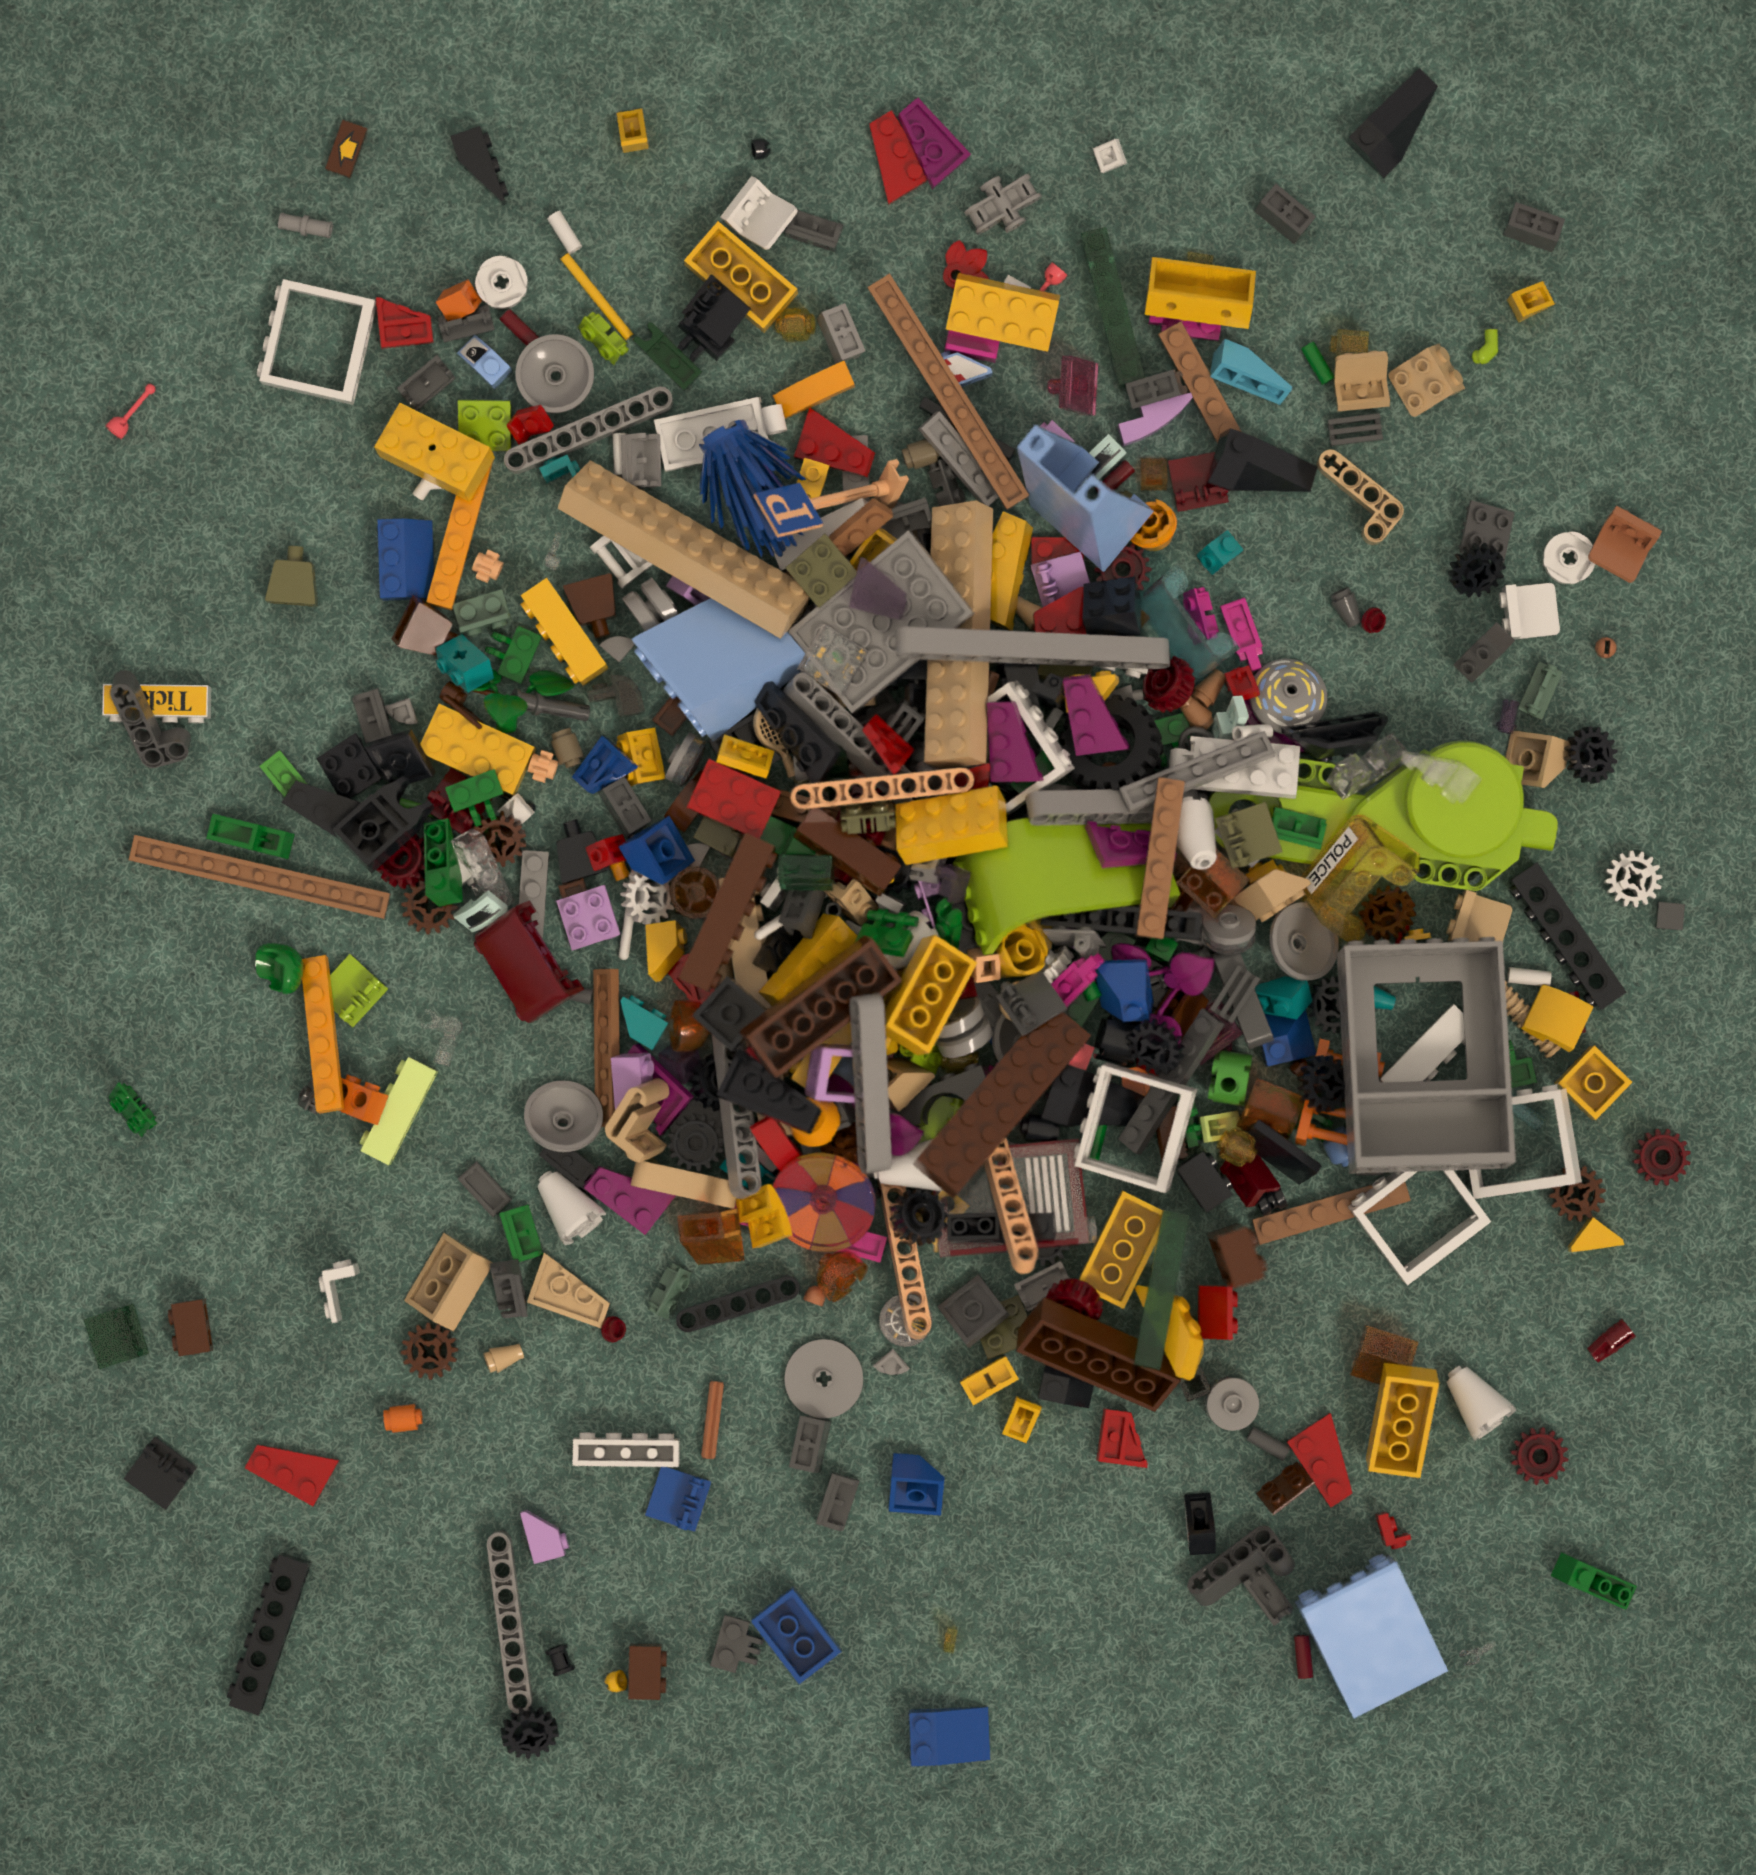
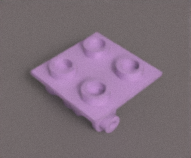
(1059, 576)
(923, 891)
(588, 917)

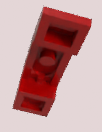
(775, 1142)

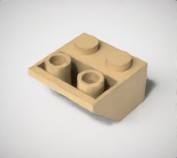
(1272, 894)
(905, 1081)

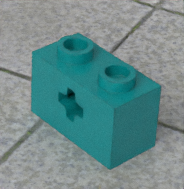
(464, 663)

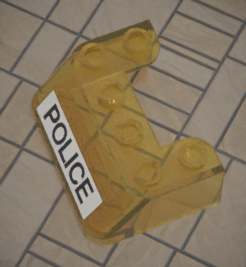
(1350, 868)

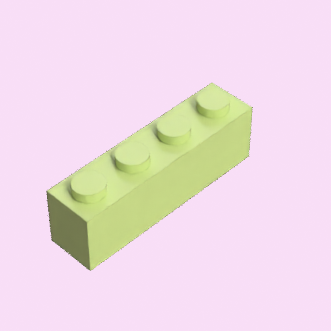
(399, 1111)

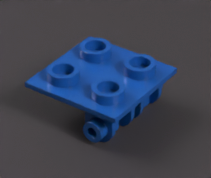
(678, 1498)

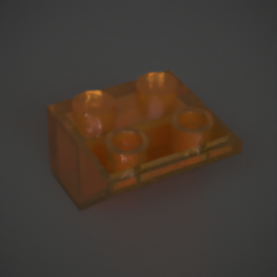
(1213, 886)
(1273, 1106)
(712, 1236)
(1380, 1348)

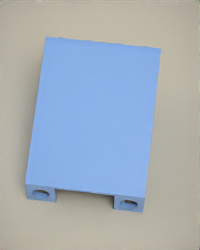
(1052, 474)
(716, 663)
(1371, 1636)

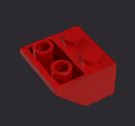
(1216, 1311)

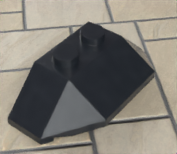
(1338, 735)

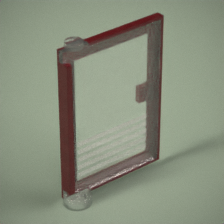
(1047, 1185)

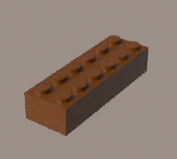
(727, 913)
(818, 1006)
(1237, 1255)
(1093, 1354)

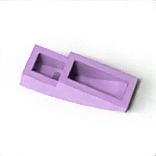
(1152, 419)

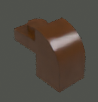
(678, 812)

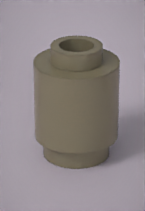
(919, 454)
(566, 748)

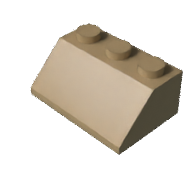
(448, 1282)

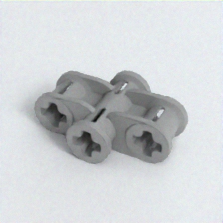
(995, 208)

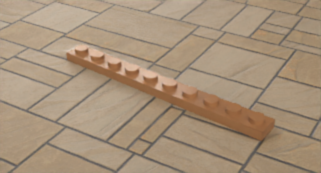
(948, 391)
(259, 876)

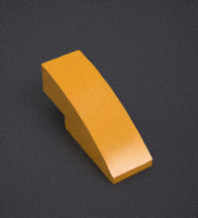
(815, 389)

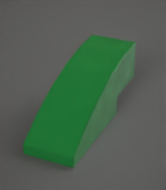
(250, 836)

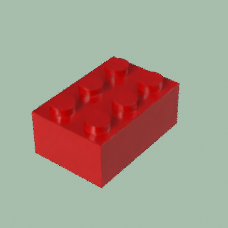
(733, 799)

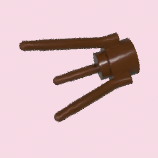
(455, 697)

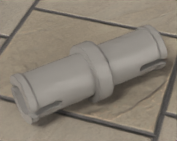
(305, 225)

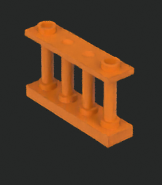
(1308, 1130)

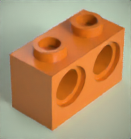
(362, 1101)

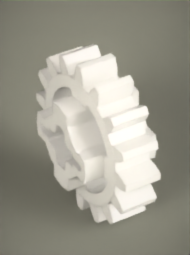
(1639, 890)
(646, 896)
(1056, 963)

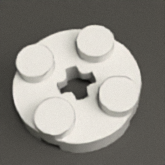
(515, 288)
(1554, 562)

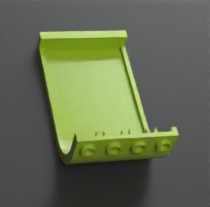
(1044, 875)

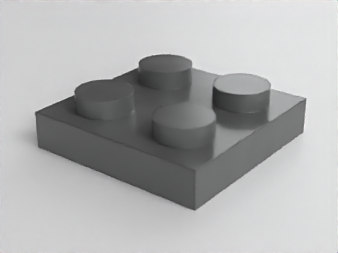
(973, 1311)

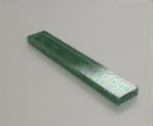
(1161, 1290)

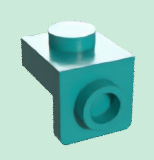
(555, 468)
(1219, 552)

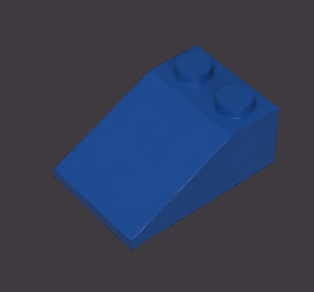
(949, 1735)

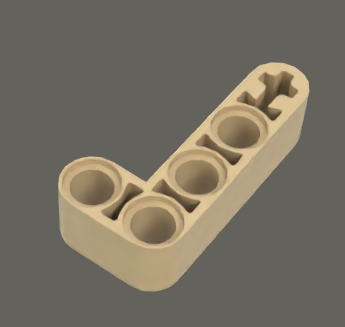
(1357, 493)
(683, 1183)

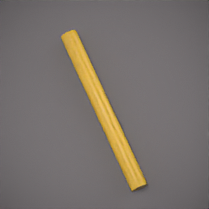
(596, 296)

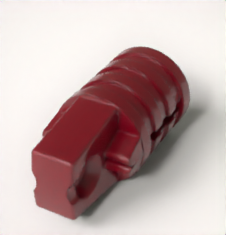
(1611, 1341)

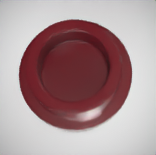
(1373, 620)
(613, 1329)

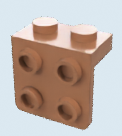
(1623, 544)

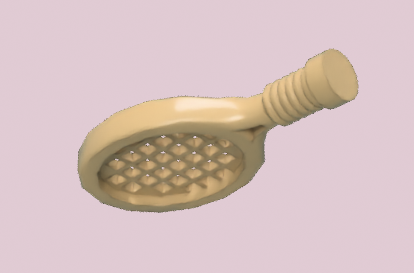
(779, 748)

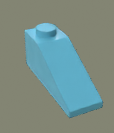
(1246, 371)

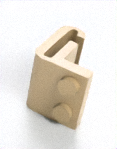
(632, 1118)

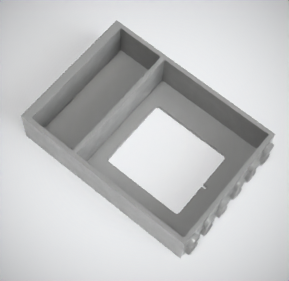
(1427, 1121)

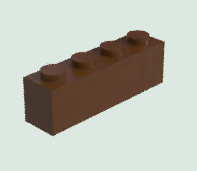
(850, 852)

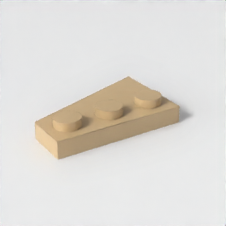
(566, 1294)

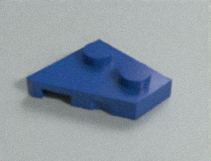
(603, 766)

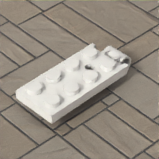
(684, 432)
(1268, 778)

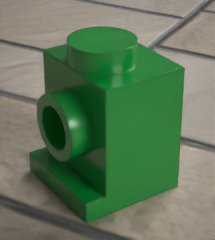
(1161, 949)

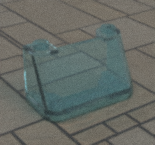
(1173, 622)

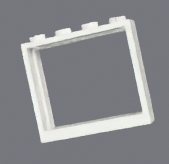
(358, 353)
(1044, 735)
(1090, 1125)
(1568, 1147)
(1435, 1252)

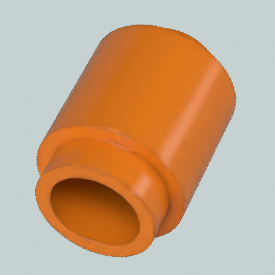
(402, 1418)

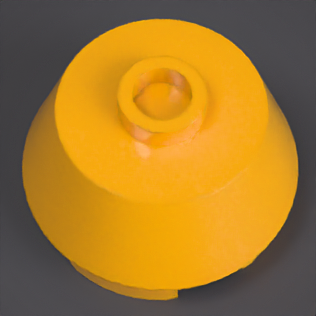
(1157, 529)
(825, 1127)

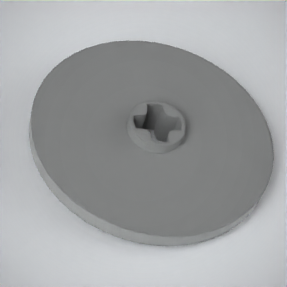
(808, 1364)

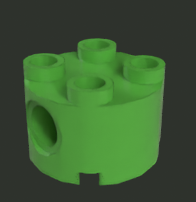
(1231, 1089)

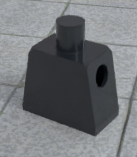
(572, 853)

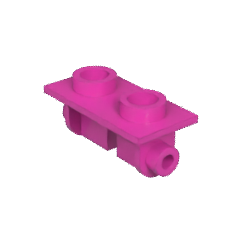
(1196, 603)

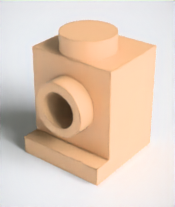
(982, 972)

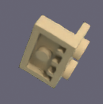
(852, 900)

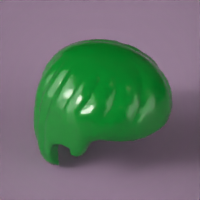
(279, 965)

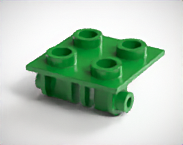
(123, 1101)

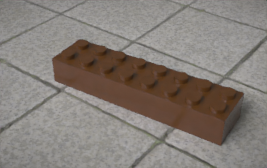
(1000, 1103)

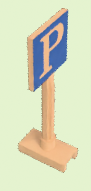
(792, 511)

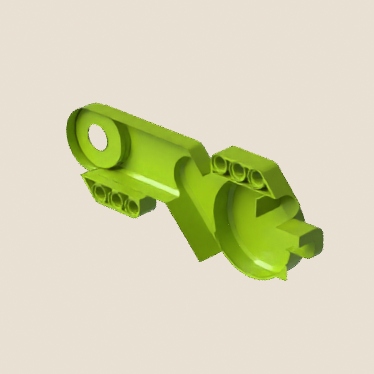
(1468, 837)

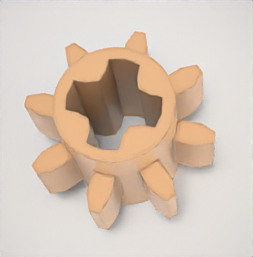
(487, 566)
(543, 766)

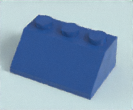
(405, 558)

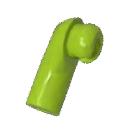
(1489, 350)

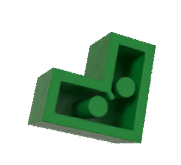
(781, 836)

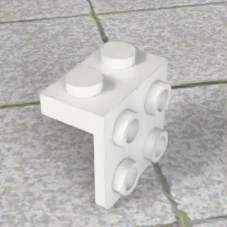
(758, 214)
(1529, 610)
(327, 1284)

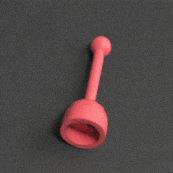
(1053, 276)
(119, 425)

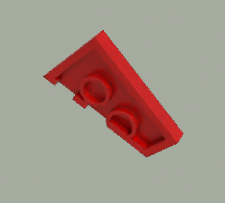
(896, 158)
(832, 446)
(1322, 1459)

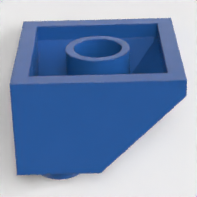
(657, 851)
(1126, 989)
(1291, 1040)
(915, 1486)

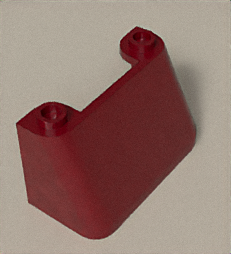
(525, 964)

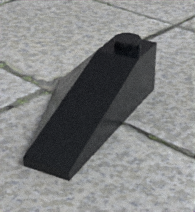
(1390, 128)
(1257, 466)
(1069, 1097)
(1064, 1388)

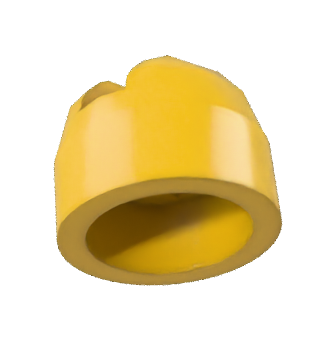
(616, 1681)

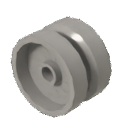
(655, 609)
(964, 1029)

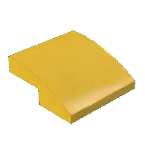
(1557, 1017)
(764, 1216)

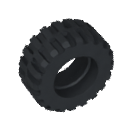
(1136, 766)

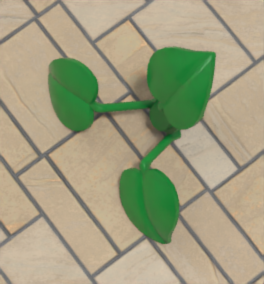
(507, 708)

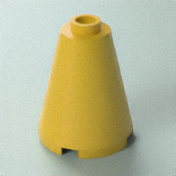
(1021, 952)

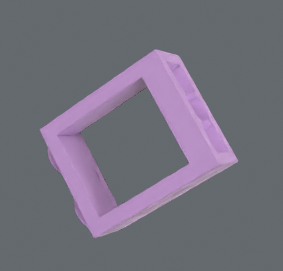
(819, 1072)

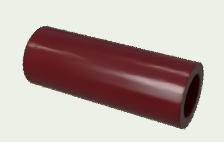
(518, 327)
(1117, 476)
(1303, 1656)

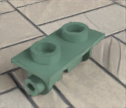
(1540, 690)
(665, 1302)

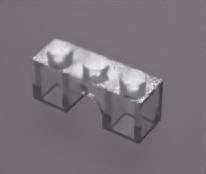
(1358, 773)
(478, 859)

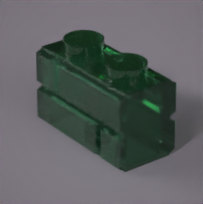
(806, 872)

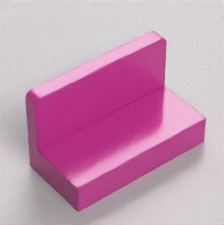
(972, 346)

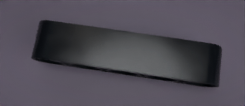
(728, 1312)

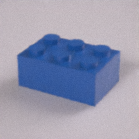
(796, 1635)

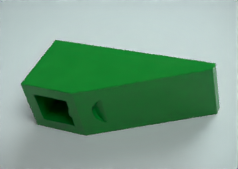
(442, 867)
(1593, 1581)

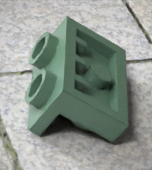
(481, 613)

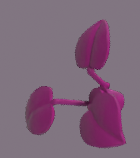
(1186, 971)
(902, 1133)

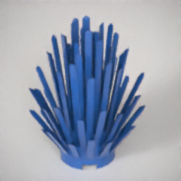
(744, 468)

